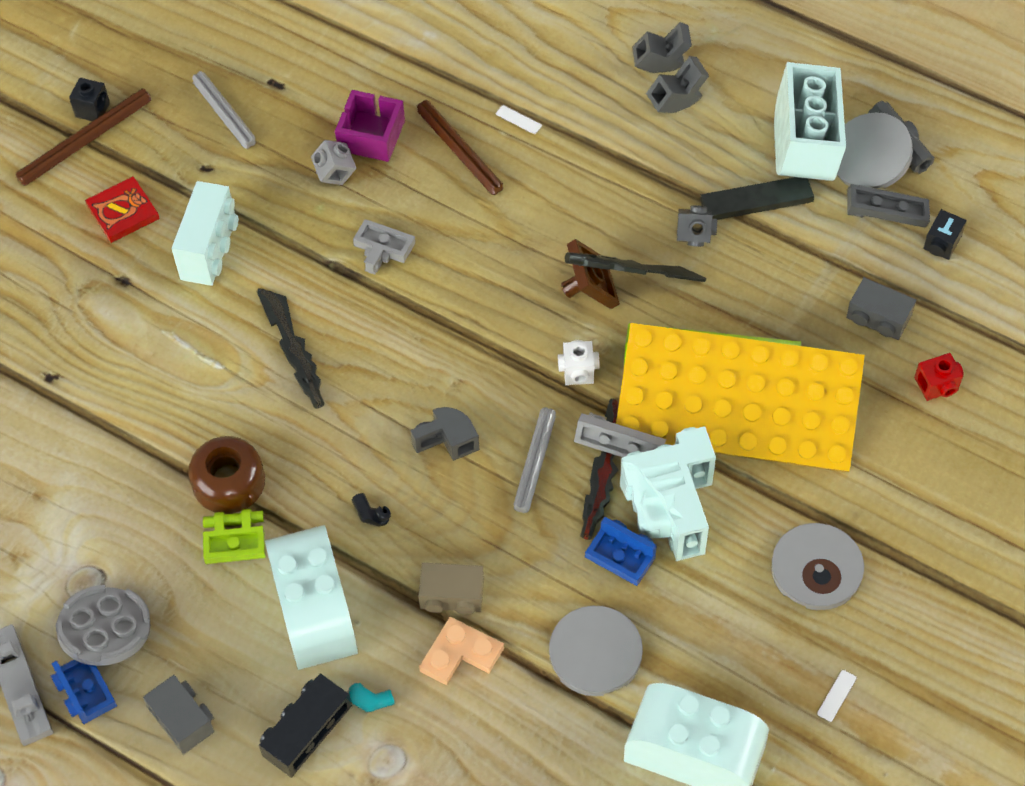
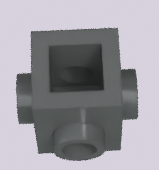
(696, 215)

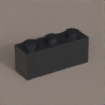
(304, 724)

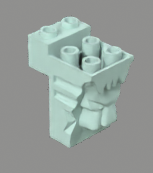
(665, 493)

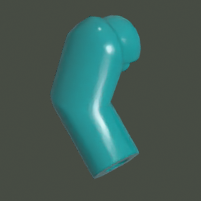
(368, 700)

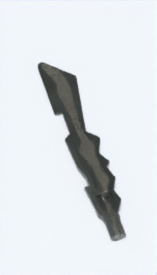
(293, 346)

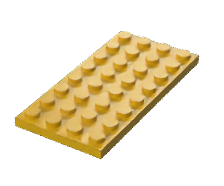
(747, 392)

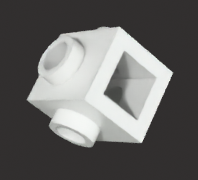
(578, 362)

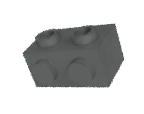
(881, 308)
(179, 713)

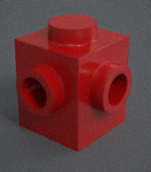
(939, 376)

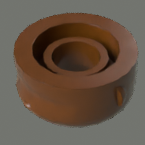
(232, 492)

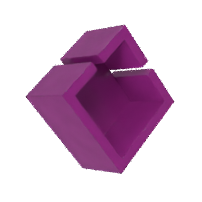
(365, 131)

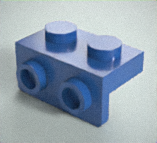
(622, 551)
(85, 688)

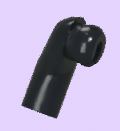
(373, 516)

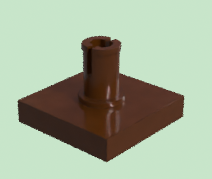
(590, 280)

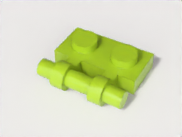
(236, 543)

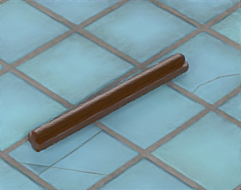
(460, 147)

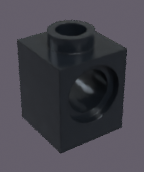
(89, 99)

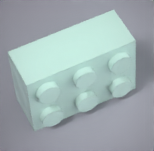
(205, 233)

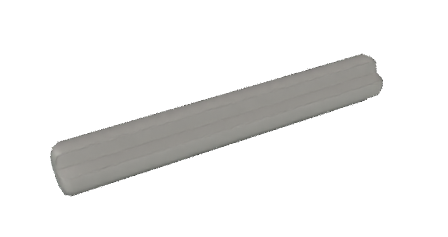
(224, 110)
(534, 460)

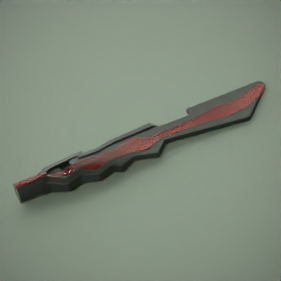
(600, 483)

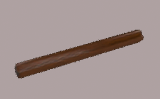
(83, 137)

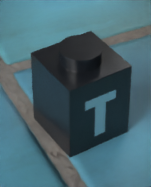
(944, 234)

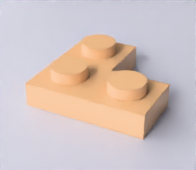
(459, 643)

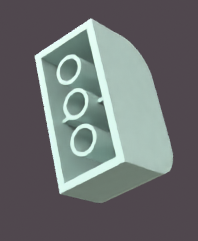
(809, 122)
(311, 597)
(695, 738)

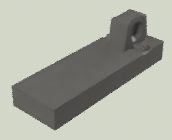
(887, 206)

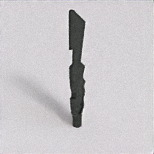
(631, 266)

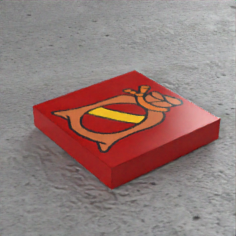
(122, 209)

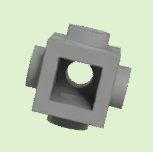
(333, 162)

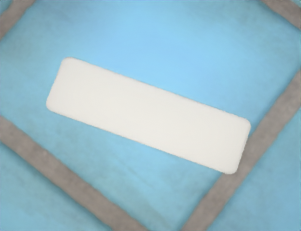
(518, 119)
(836, 695)

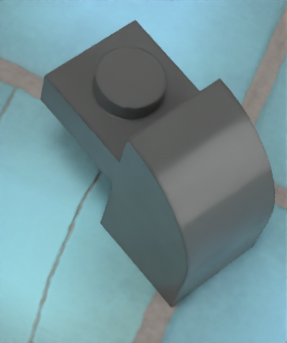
(661, 53)
(680, 91)
(450, 428)

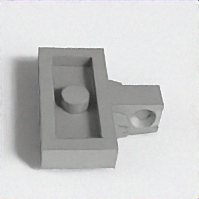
(382, 244)

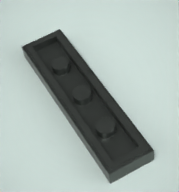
(758, 197)

